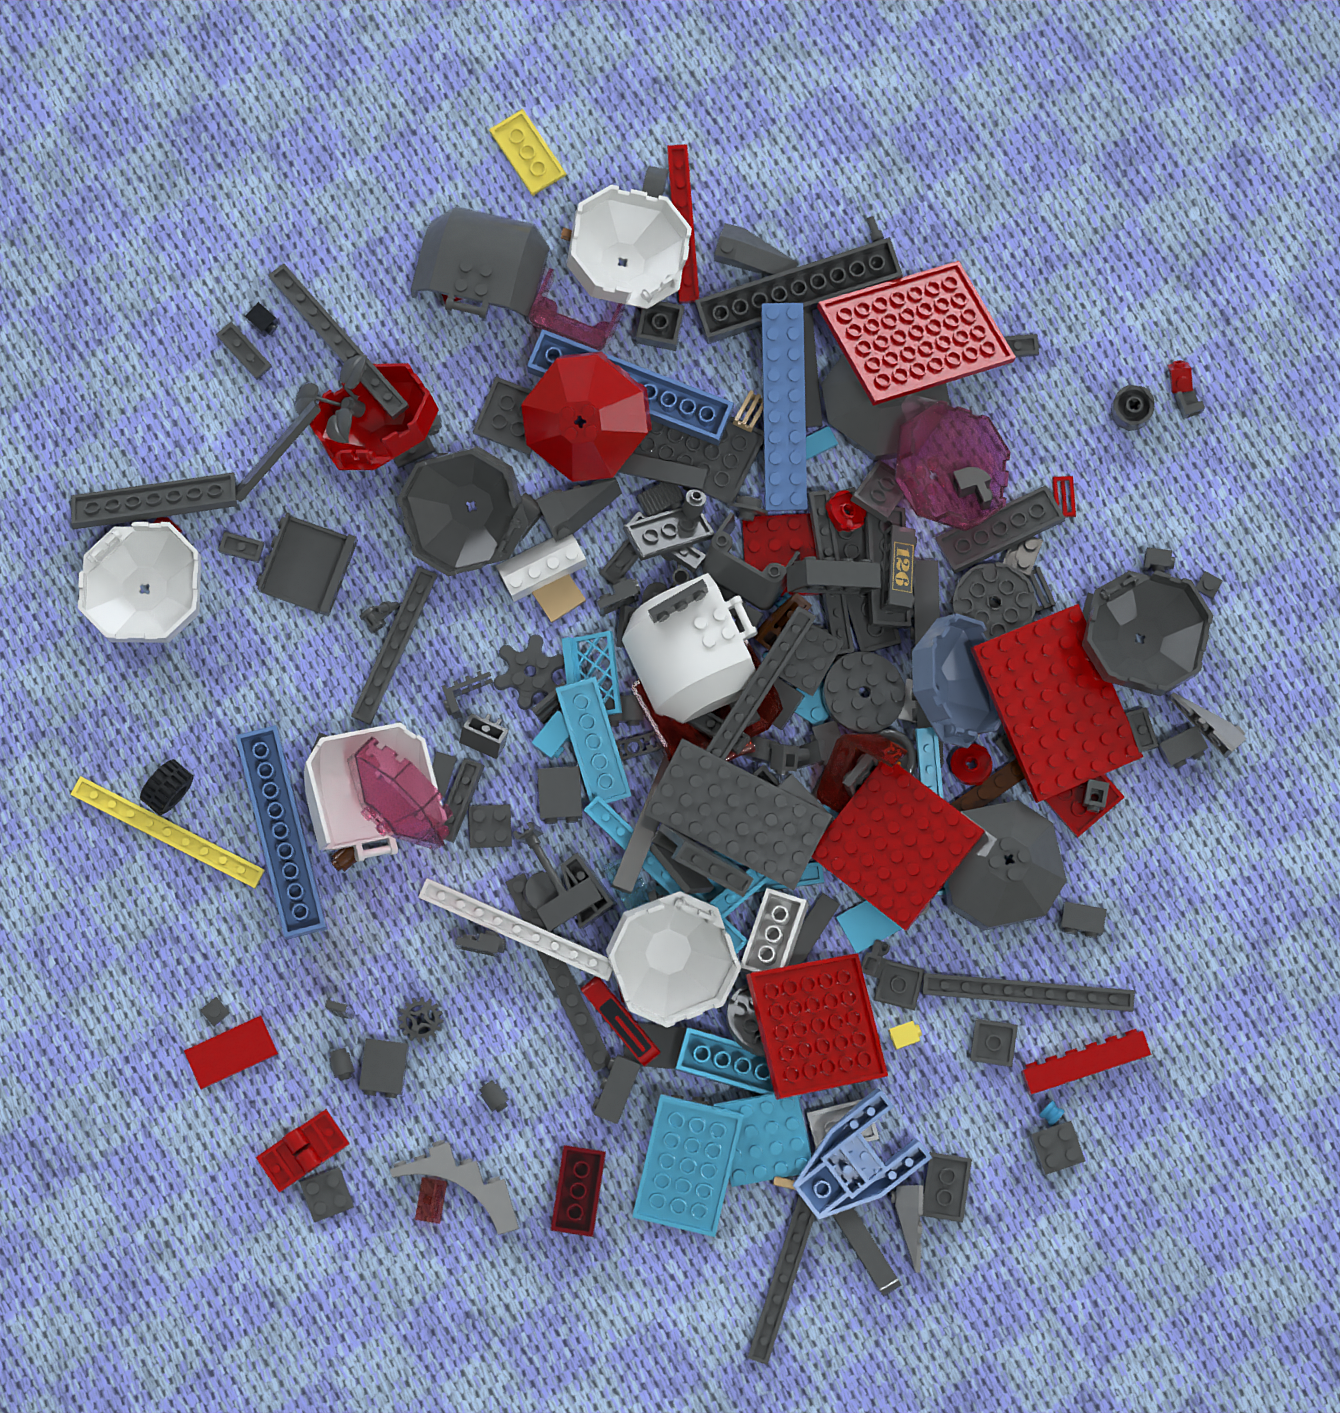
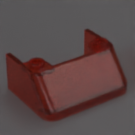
(845, 757)

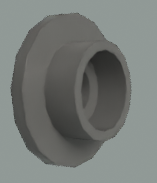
(748, 508)

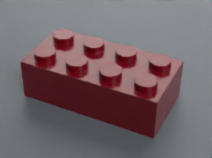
(578, 1191)

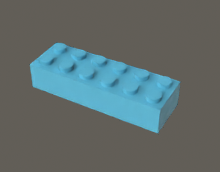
(723, 1062)

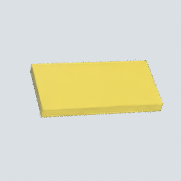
(527, 152)

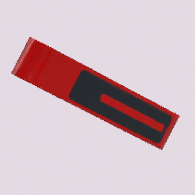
(620, 1020)

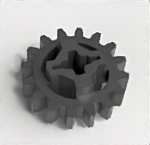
(425, 1010)

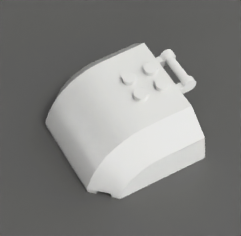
(692, 657)
(332, 792)

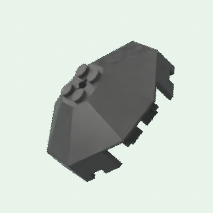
(868, 426)
(439, 520)
(1163, 611)
(1002, 894)

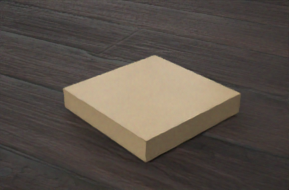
(559, 597)

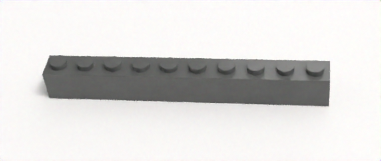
(924, 614)

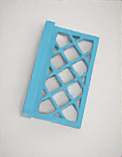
(574, 663)

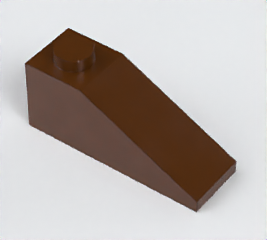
(777, 620)

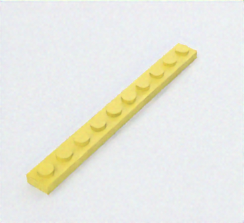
(167, 832)

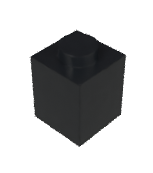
(262, 320)

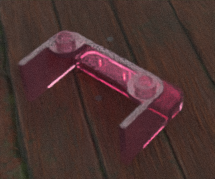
(545, 316)

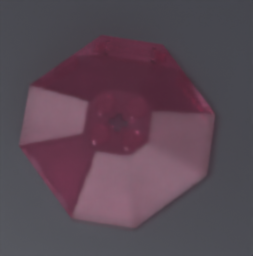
(943, 442)
(398, 796)

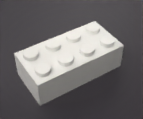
(774, 932)

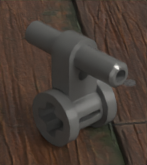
(375, 615)

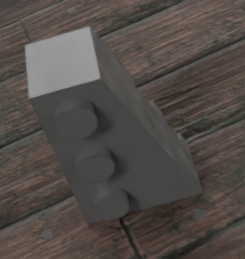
(577, 870)

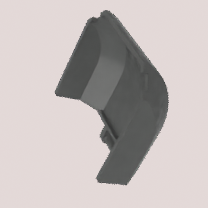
(482, 261)

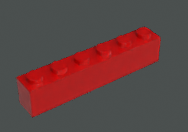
(1085, 1062)

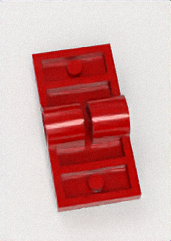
(302, 1150)

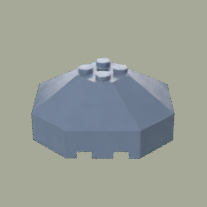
(951, 683)

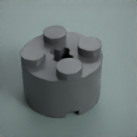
(1132, 396)

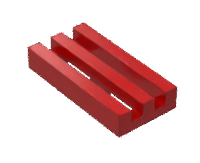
(1063, 492)

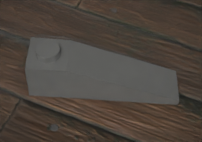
(749, 252)
(571, 509)

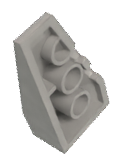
(1218, 731)
(909, 1209)

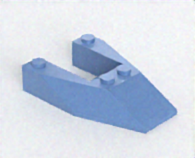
(847, 1169)

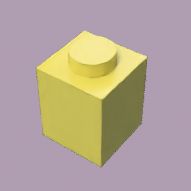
(905, 1035)

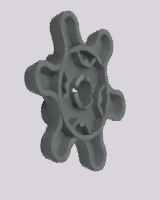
(519, 661)

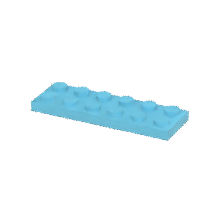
(593, 740)

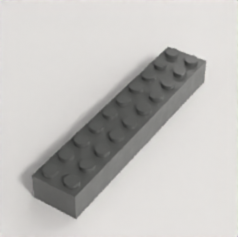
(740, 307)

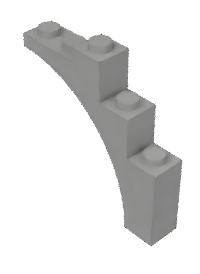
(442, 1164)

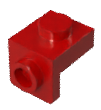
(1180, 376)

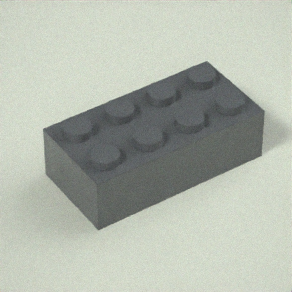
(833, 576)

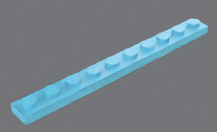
(621, 833)

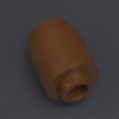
(343, 859)

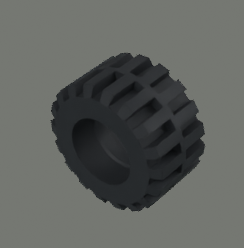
(166, 787)

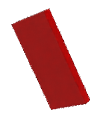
(231, 1052)

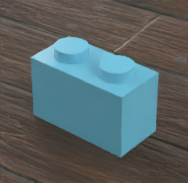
(552, 737)

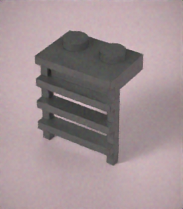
(450, 693)

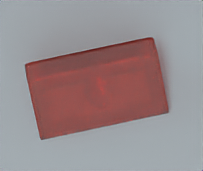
(431, 1200)

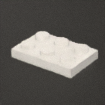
(824, 1119)

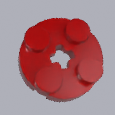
(837, 515)
(976, 775)

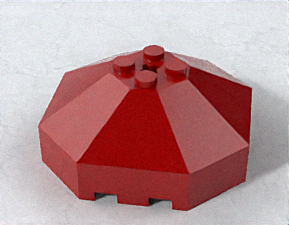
(604, 396)
(375, 435)

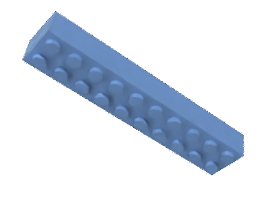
(669, 400)
(784, 407)
(281, 832)

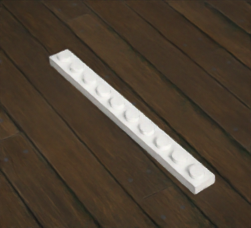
(516, 929)

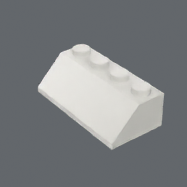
(541, 566)

